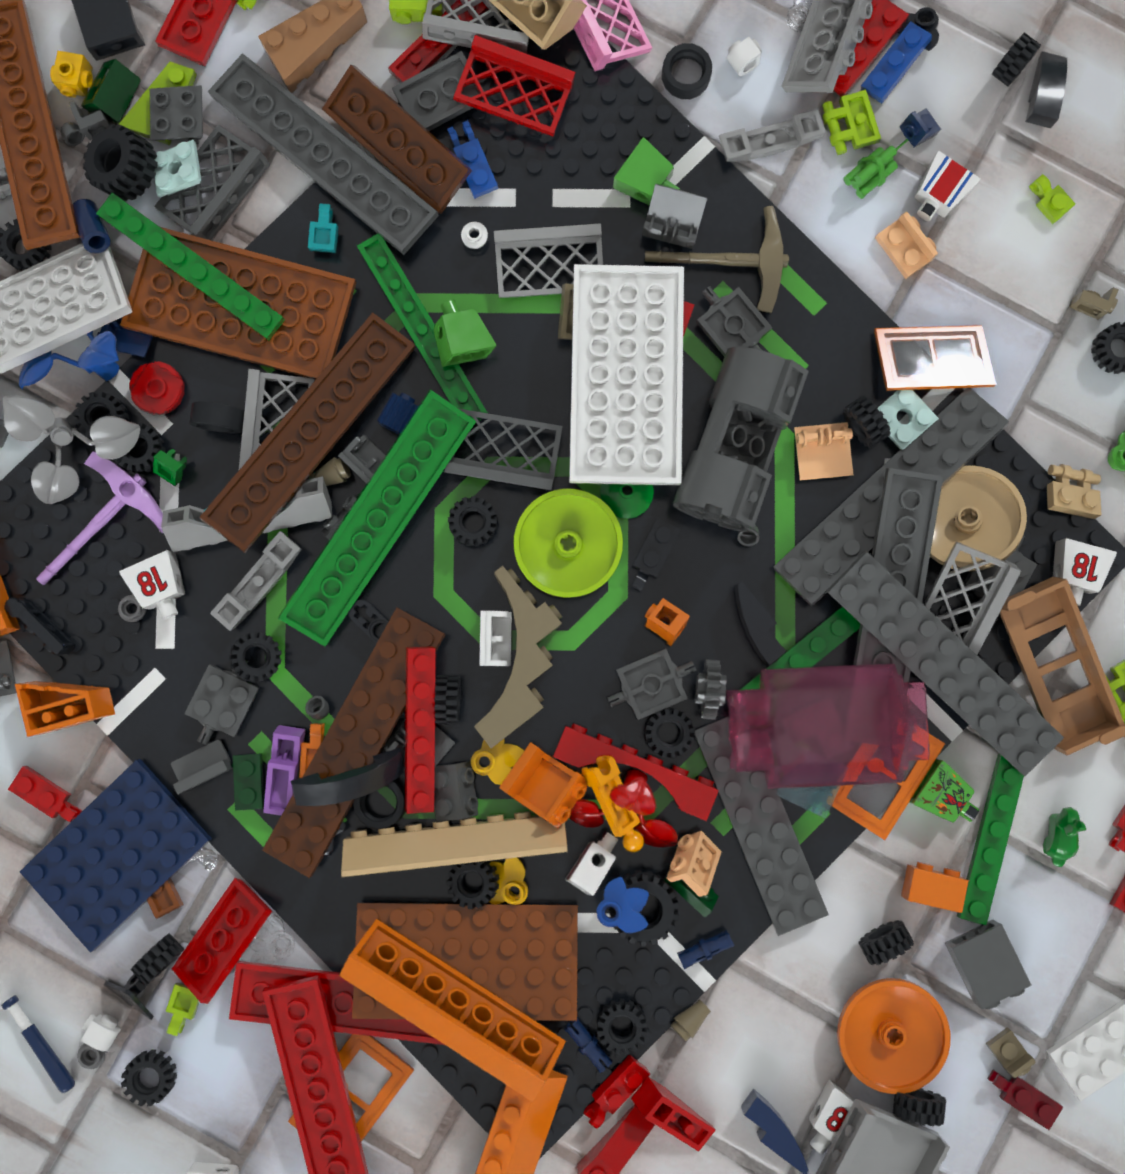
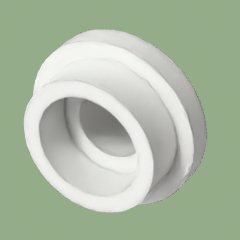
(474, 243)

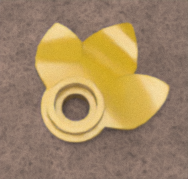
(501, 758)
(510, 874)

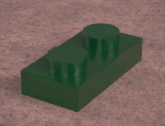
(248, 781)
(702, 904)

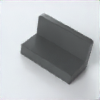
(201, 766)

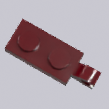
(1027, 1099)

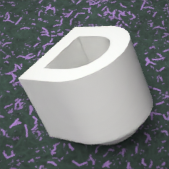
(744, 55)
(100, 1031)

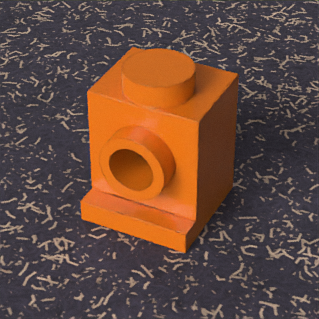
(667, 612)

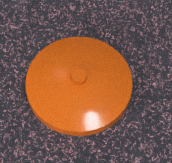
(893, 1036)

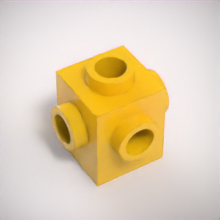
(71, 74)

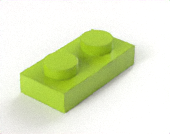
(411, 10)

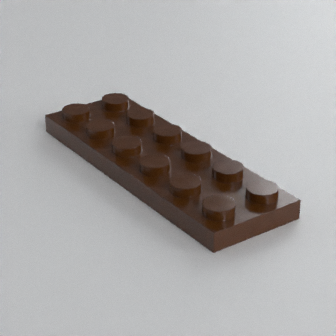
(396, 139)

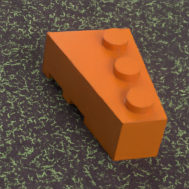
(58, 706)

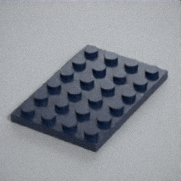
(115, 855)

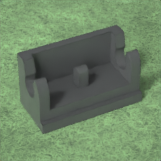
(362, 457)

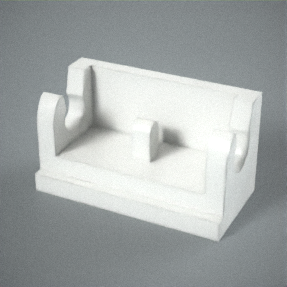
(495, 638)

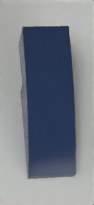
(773, 1130)

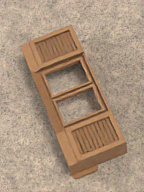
(1086, 713)

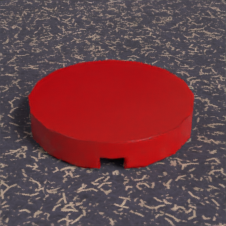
(156, 388)

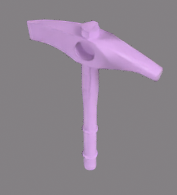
(127, 490)

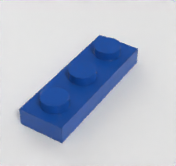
(896, 62)

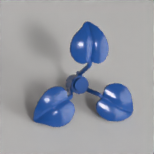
(97, 358)

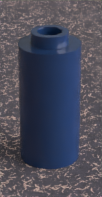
(90, 226)

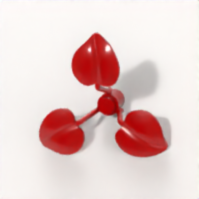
(634, 796)

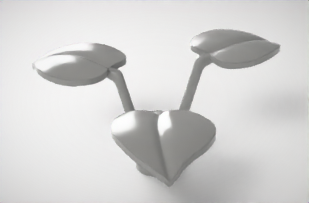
(52, 483)

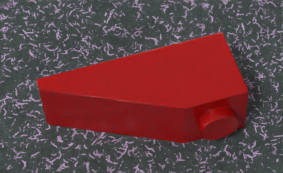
(672, 1114)
(617, 1145)

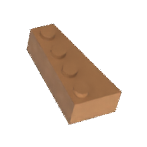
(311, 37)

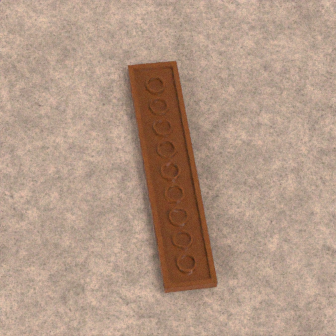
(30, 138)

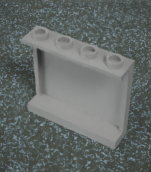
(882, 1144)

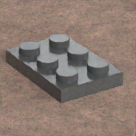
(430, 93)

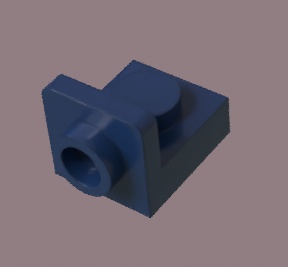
(919, 127)

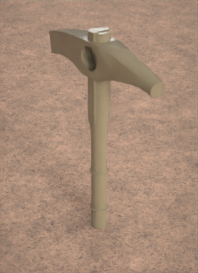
(769, 260)

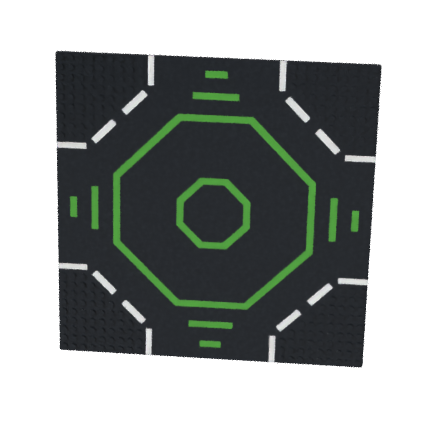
(159, 662)

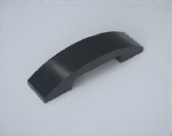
(350, 784)

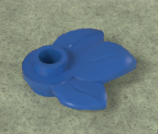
(627, 906)

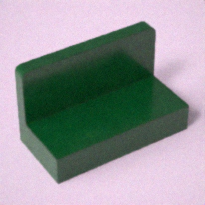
(111, 90)

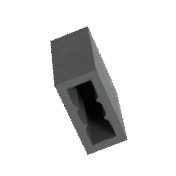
(988, 965)

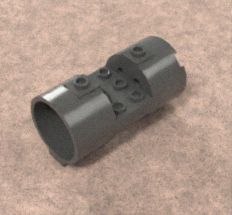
(749, 409)

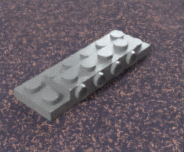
(826, 44)

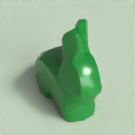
(1063, 836)

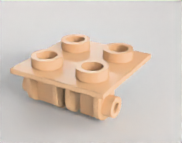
(824, 451)

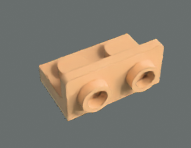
(907, 245)
(695, 862)

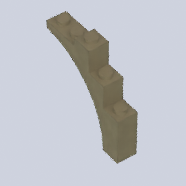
(532, 626)

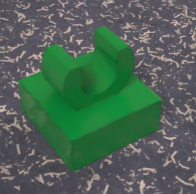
(169, 468)

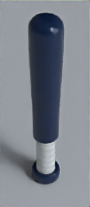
(43, 1051)

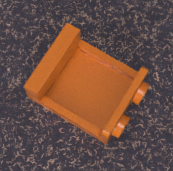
(544, 785)

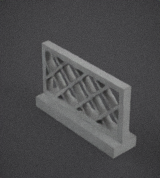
(453, 31)
(542, 238)
(254, 408)
(988, 607)

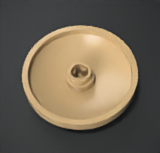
(980, 512)

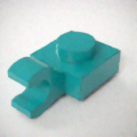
(323, 233)

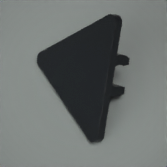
(129, 993)

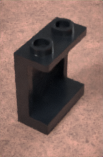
(107, 27)

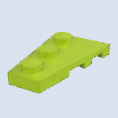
(139, 116)

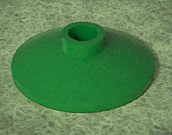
(627, 505)

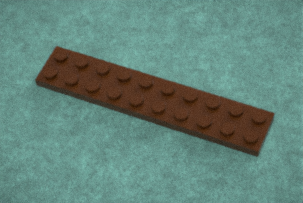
(307, 433)
(352, 741)

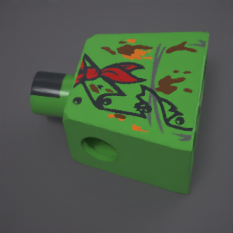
(945, 794)

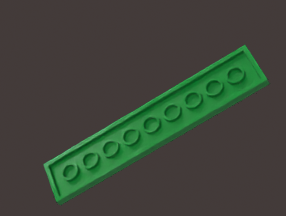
(377, 518)

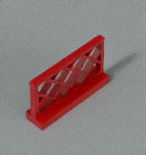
(527, 68)

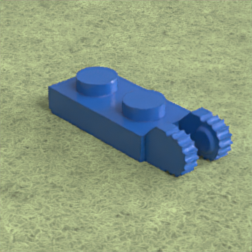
(481, 178)

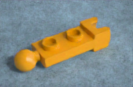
(620, 820)

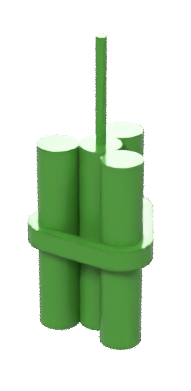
(872, 170)

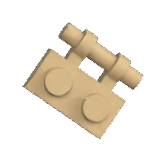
(1073, 499)

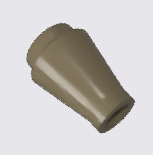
(333, 472)
(690, 1020)

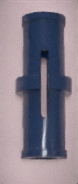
(705, 949)
(588, 1045)

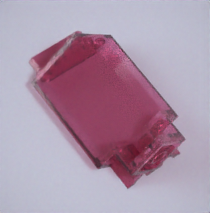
(829, 726)

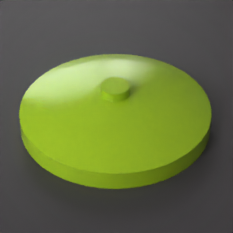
(568, 543)

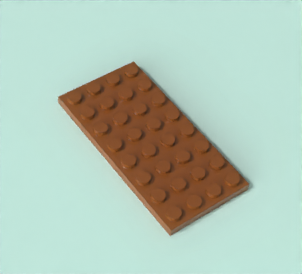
(306, 297)
(509, 950)

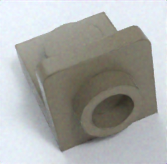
(1093, 304)
(1011, 1053)

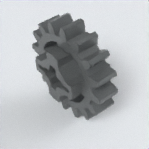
(710, 689)

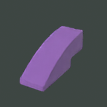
(282, 768)

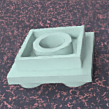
(181, 159)
(919, 417)

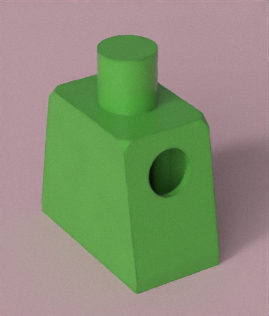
(642, 171)
(461, 336)

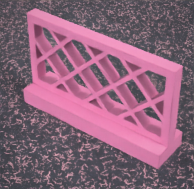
(595, 39)

